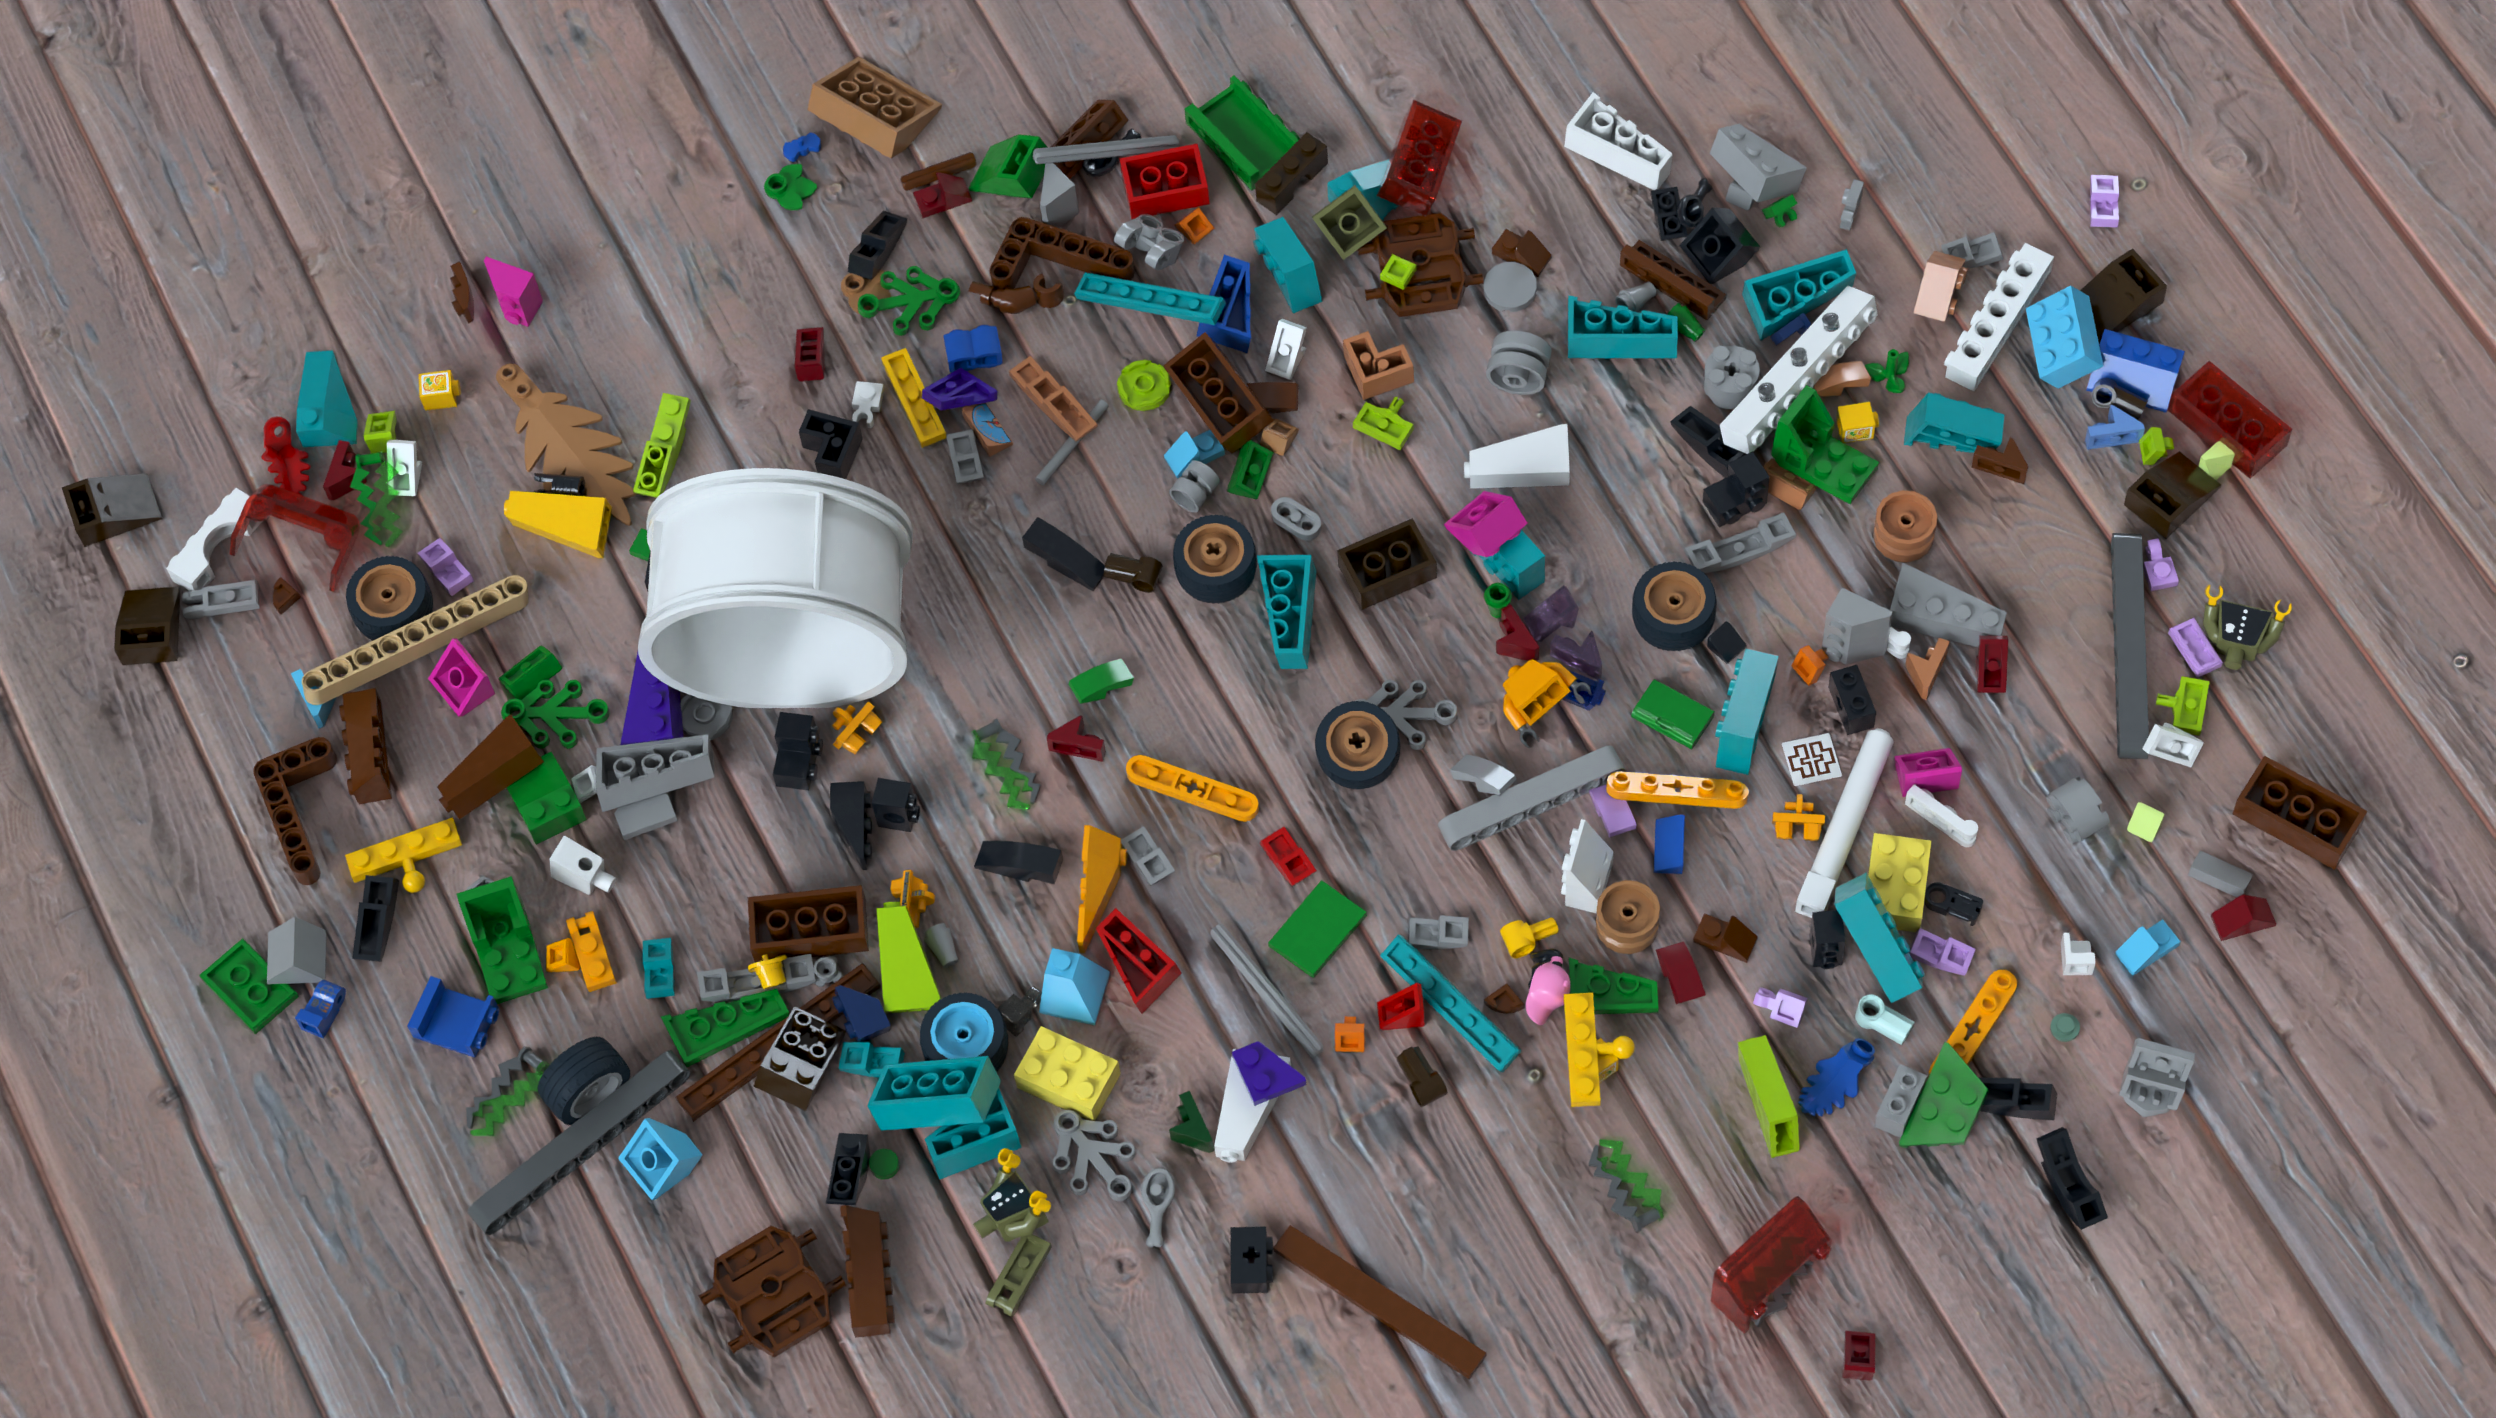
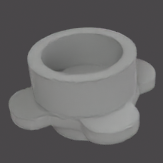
(826, 963)

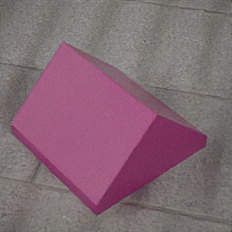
(460, 679)
(1929, 770)

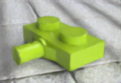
(1384, 423)
(2188, 704)

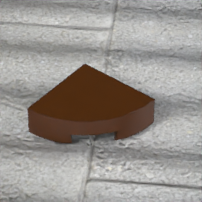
(284, 596)
(1504, 1001)

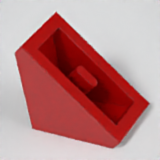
(1402, 1009)

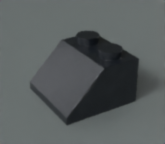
(1719, 244)

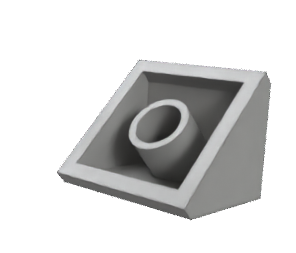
(1058, 197)
(296, 953)

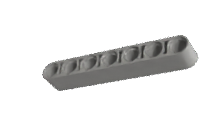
(1529, 798)

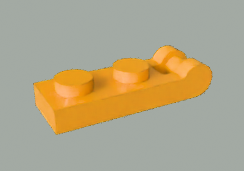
(591, 952)

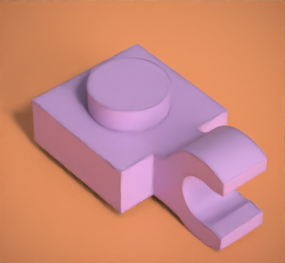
(2158, 570)
(1785, 1006)

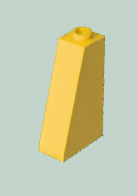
(566, 519)

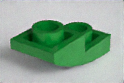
(1095, 682)

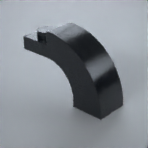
(2068, 1180)

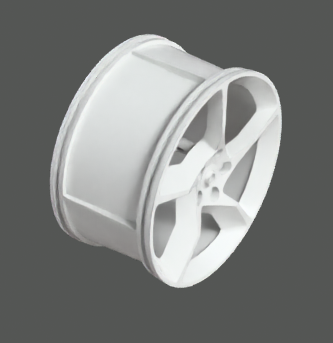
(775, 589)

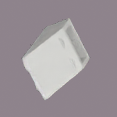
(1586, 868)

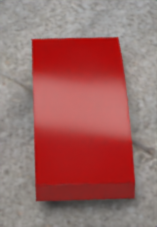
(1287, 857)

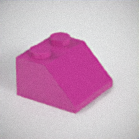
(515, 291)
(1487, 523)

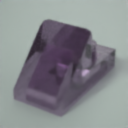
(1551, 614)
(1581, 658)

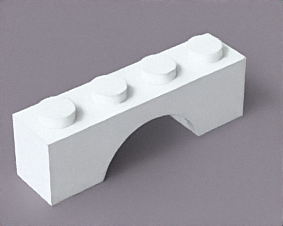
(192, 565)

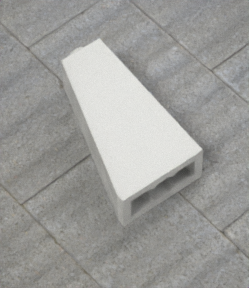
(1522, 461)
(1239, 1118)

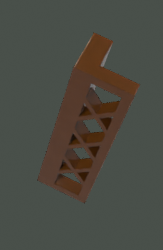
(1094, 126)
(1670, 283)

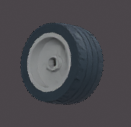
(582, 1078)

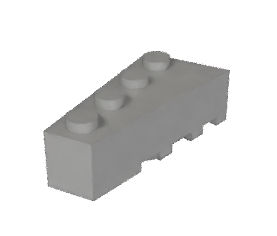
(1941, 610)
(651, 768)

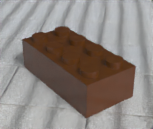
(1218, 393)
(2299, 812)
(808, 923)

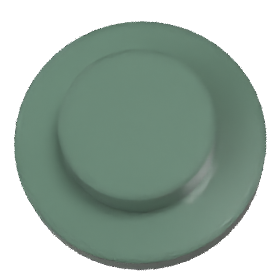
(2065, 1027)

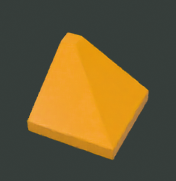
(561, 957)

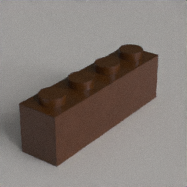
(366, 746)
(867, 1271)

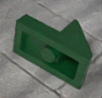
(1193, 1129)

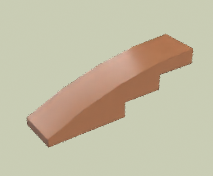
(1053, 399)

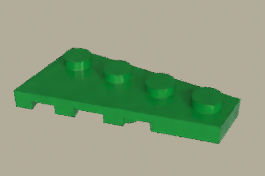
(713, 1029)

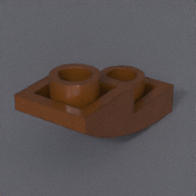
(463, 295)
(1277, 396)

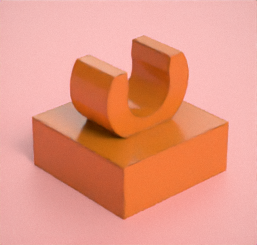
(1809, 664)
(1349, 1036)

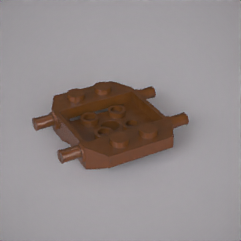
(1438, 241)
(766, 1258)

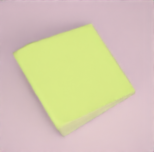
(2145, 822)

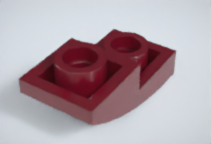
(1681, 972)

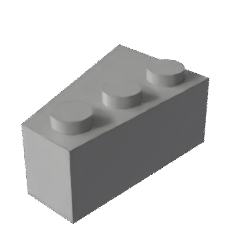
(1756, 164)

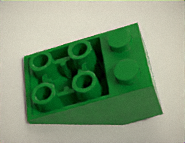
(1010, 168)

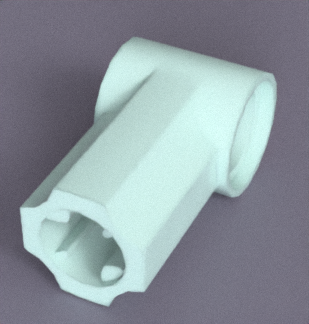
(1885, 1021)

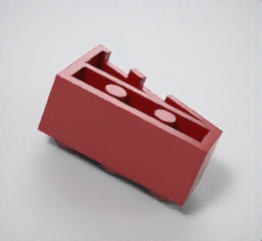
(1138, 960)

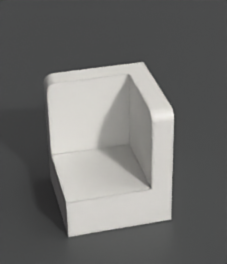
(2076, 956)

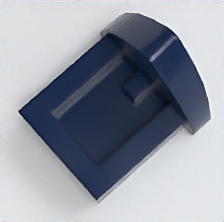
(1799, 324)

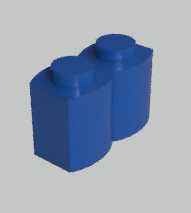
(973, 348)

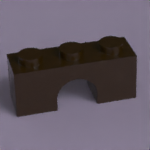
(1277, 185)

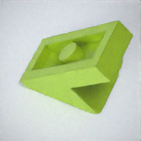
(379, 430)

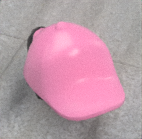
(1547, 985)

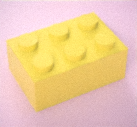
(1900, 876)
(1067, 1074)

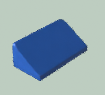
(1669, 845)

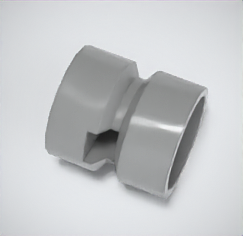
(1194, 486)

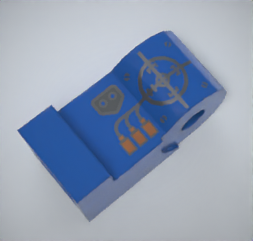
(321, 1008)

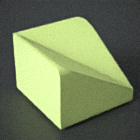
(2217, 460)

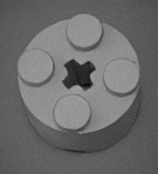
(1730, 375)
(2077, 809)

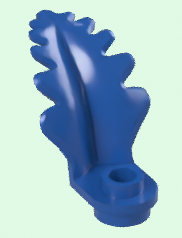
(1837, 1078)

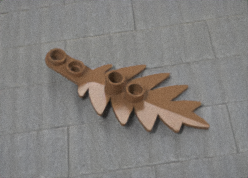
(567, 446)

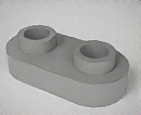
(1297, 520)

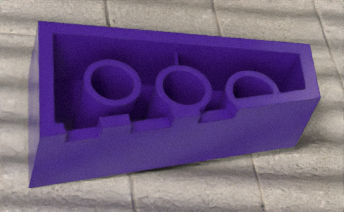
(651, 710)

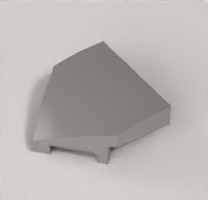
(645, 815)

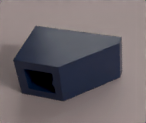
(863, 1014)

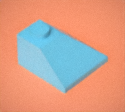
(1073, 987)
(659, 1157)

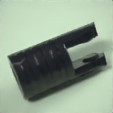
(562, 484)

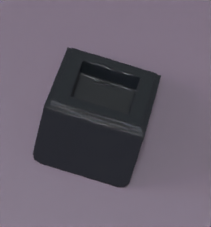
(1726, 642)

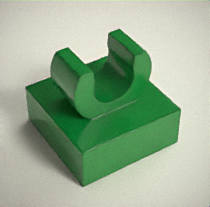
(1779, 208)

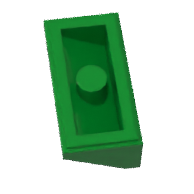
(1250, 470)
(527, 673)

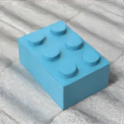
(2064, 337)

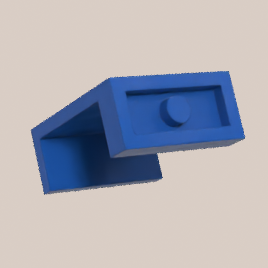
(452, 1019)

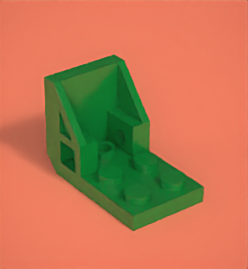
(1808, 450)
(503, 939)

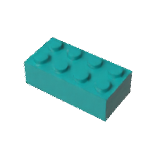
(934, 1093)

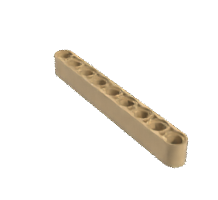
(408, 650)

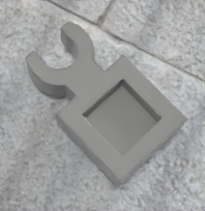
(1851, 199)

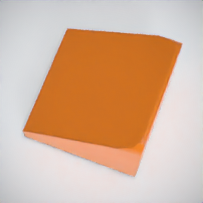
(1194, 225)

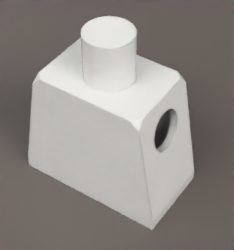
(579, 867)

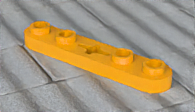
(1173, 781)
(1661, 789)
(1986, 1007)

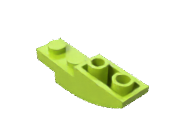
(664, 446)

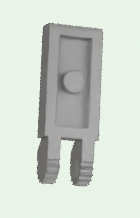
(222, 599)

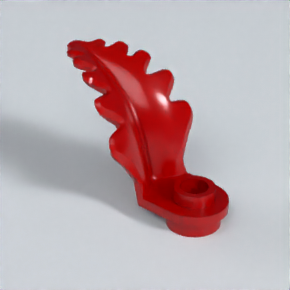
(284, 457)

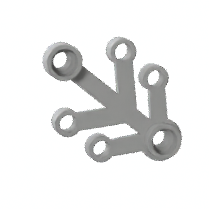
(1400, 714)
(1090, 1151)

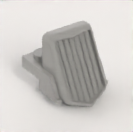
(2155, 1077)

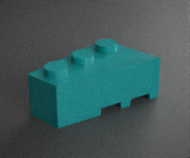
(1288, 264)
(1954, 424)
(968, 1145)

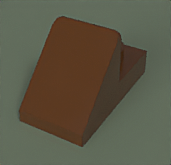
(1522, 250)
(2006, 465)
(1727, 938)

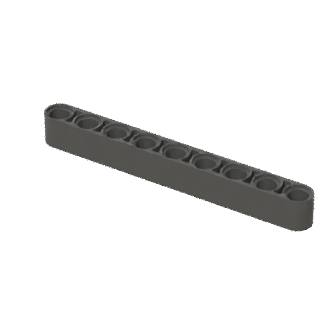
(2129, 645)
(578, 1142)

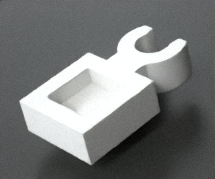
(866, 400)

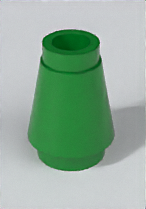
(1686, 322)
(1497, 597)

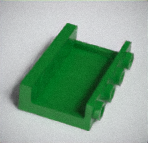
(1241, 131)

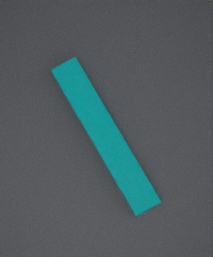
(1150, 298)
(1451, 1003)

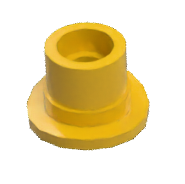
(769, 971)

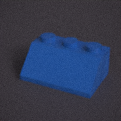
(2138, 367)

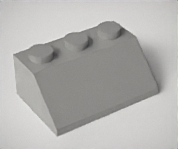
(1855, 629)

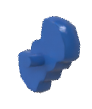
(801, 147)

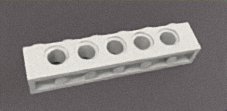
(1969, 370)

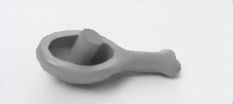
(1157, 1194)

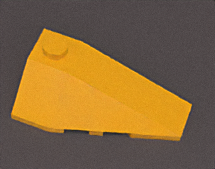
(1102, 865)

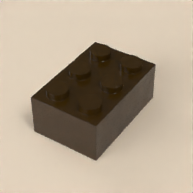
(1387, 564)

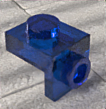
(1590, 700)

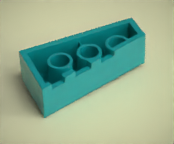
(1795, 290)
(1289, 601)
(1745, 710)
(1878, 937)

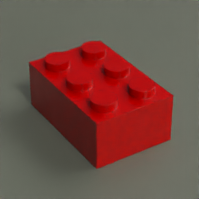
(1164, 181)

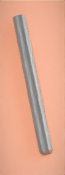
(1104, 149)
(1267, 990)

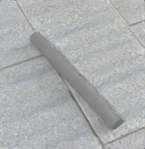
(1067, 447)

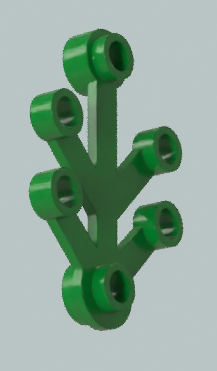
(912, 297)
(551, 712)

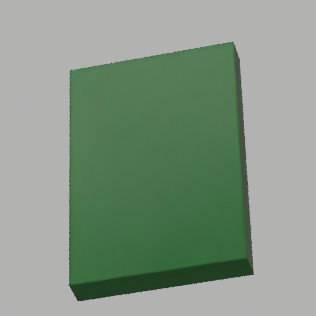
(1317, 929)
(242, 985)

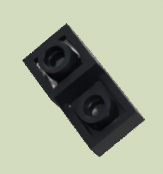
(1665, 211)

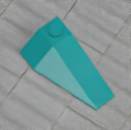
(1368, 182)
(324, 403)

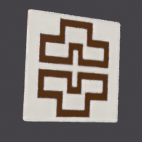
(1811, 759)

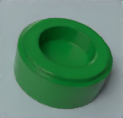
(884, 1164)

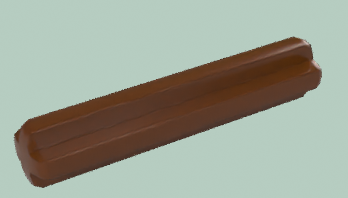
(928, 174)

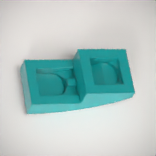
(658, 968)
(867, 1060)

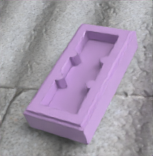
(2195, 647)

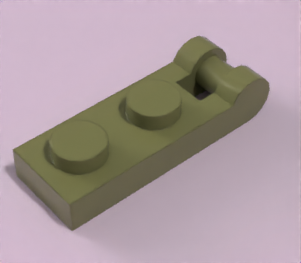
(1018, 1273)

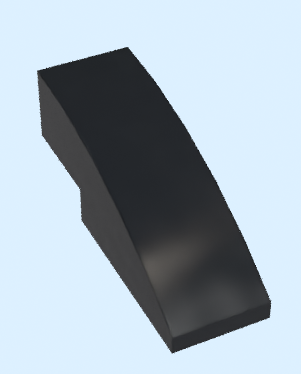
(876, 245)
(1705, 439)
(1063, 554)
(1020, 860)
(375, 918)
(2019, 1099)

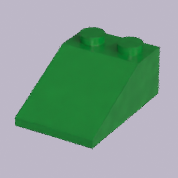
(546, 800)

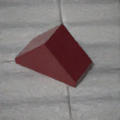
(2242, 916)

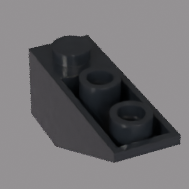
(849, 812)
(849, 1169)

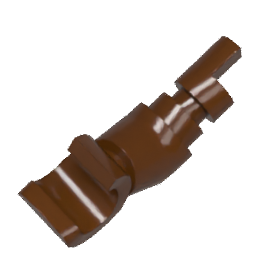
(1022, 298)

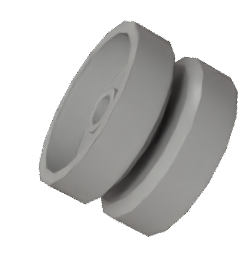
(1518, 362)

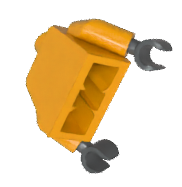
(1536, 690)

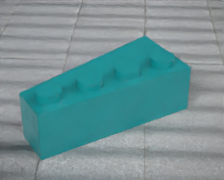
(1618, 332)

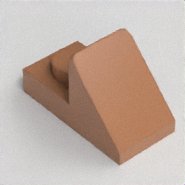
(1926, 670)

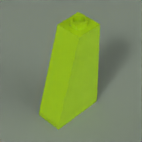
(904, 966)
(1769, 1096)

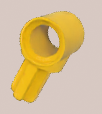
(1521, 937)

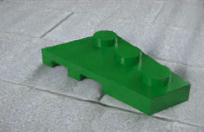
(1613, 991)

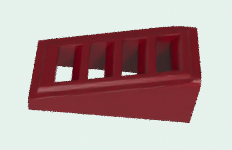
(805, 368)

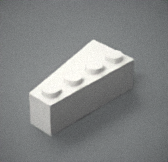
(1617, 144)

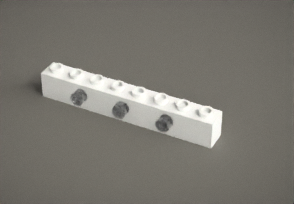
(1800, 366)

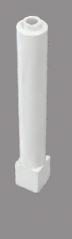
(1844, 825)

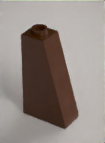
(489, 768)

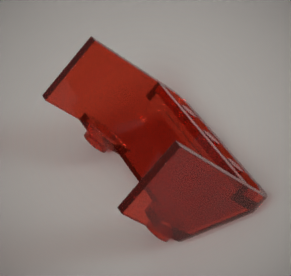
(336, 525)
(1767, 1261)

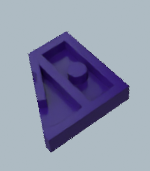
(958, 390)
(1265, 1073)

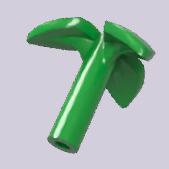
(1896, 365)

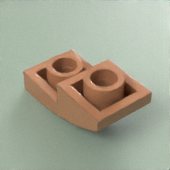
(1842, 375)

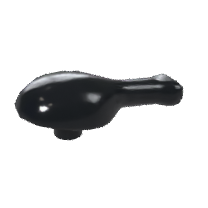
(1103, 166)
(1690, 208)

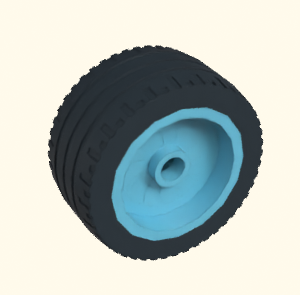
(964, 1028)

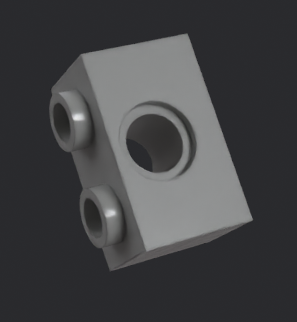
(1900, 1100)

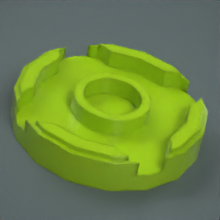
(1144, 385)

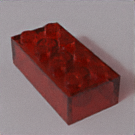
(1419, 158)
(2227, 413)

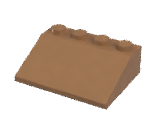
(872, 106)

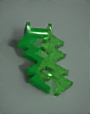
(380, 508)

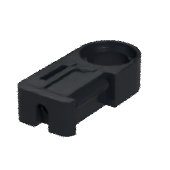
(1956, 903)

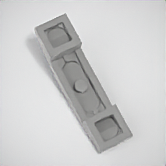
(1741, 547)
(729, 986)

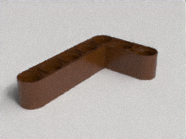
(1057, 251)
(285, 809)

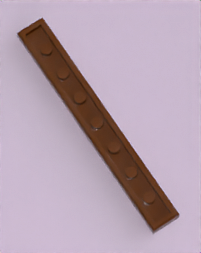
(746, 1063)
(1379, 1302)

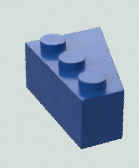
(1233, 286)

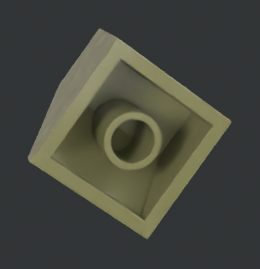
(1349, 222)

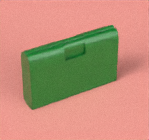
(1673, 714)

